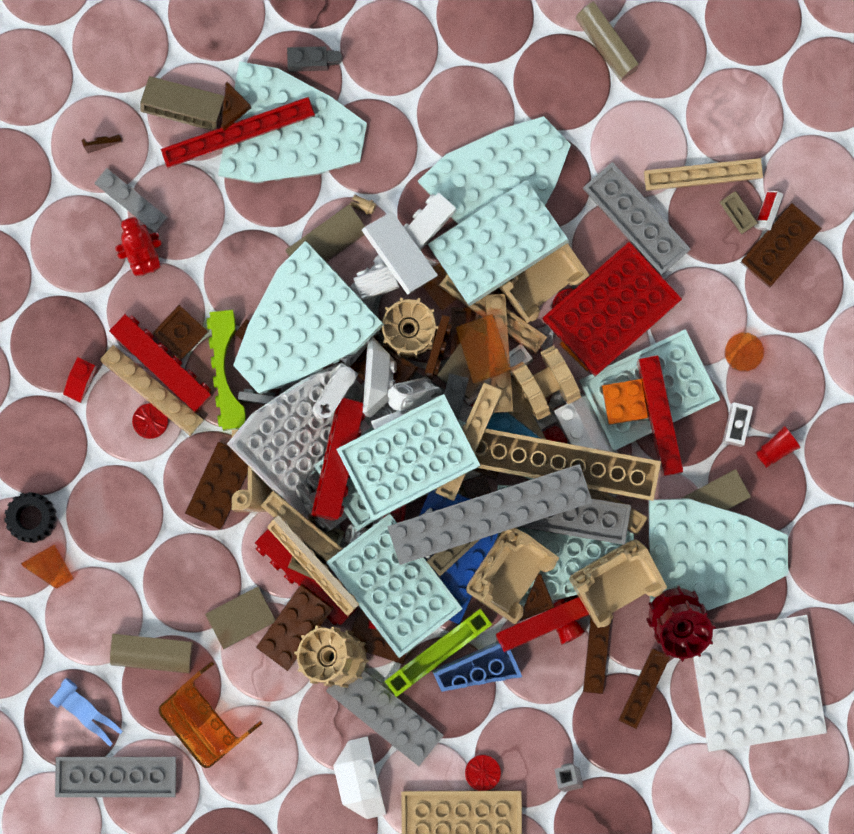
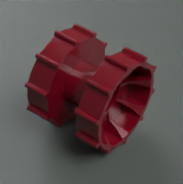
(685, 639)

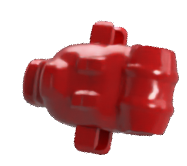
(139, 247)

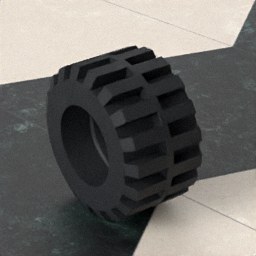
(18, 505)

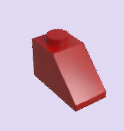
(79, 379)

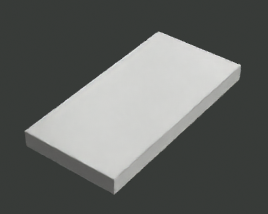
(399, 252)

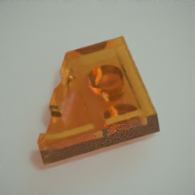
(49, 567)

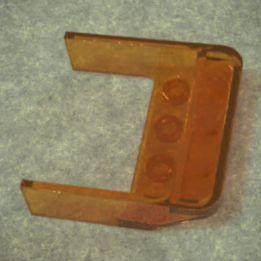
(198, 723)

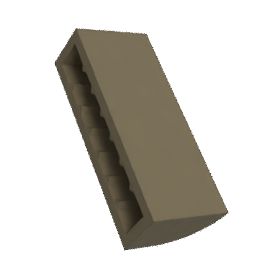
(607, 41)
(182, 103)
(333, 234)
(722, 492)
(151, 653)

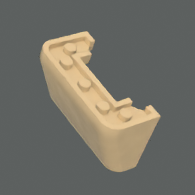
(543, 281)
(251, 499)
(510, 572)
(617, 581)

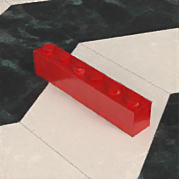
(160, 363)
(660, 416)
(334, 474)
(269, 545)

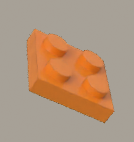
(624, 401)

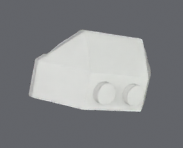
(378, 377)
(359, 780)

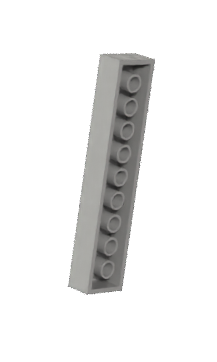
(489, 514)

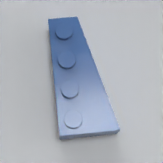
(478, 668)

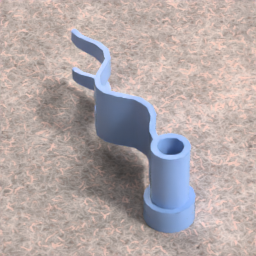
(82, 709)

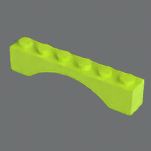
(223, 329)
(438, 652)

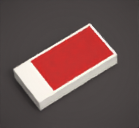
(768, 210)

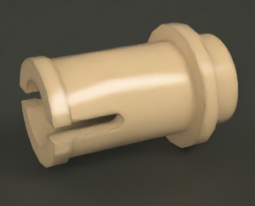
(364, 205)

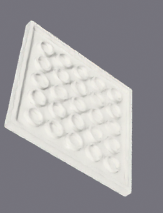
(759, 684)

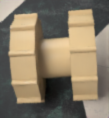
(412, 313)
(546, 382)
(315, 653)

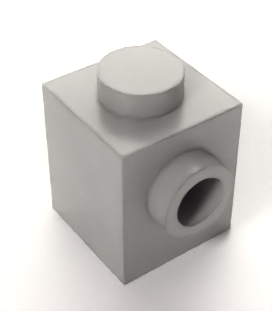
(568, 777)

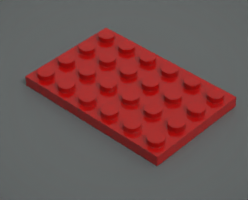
(612, 309)

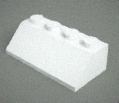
(582, 425)

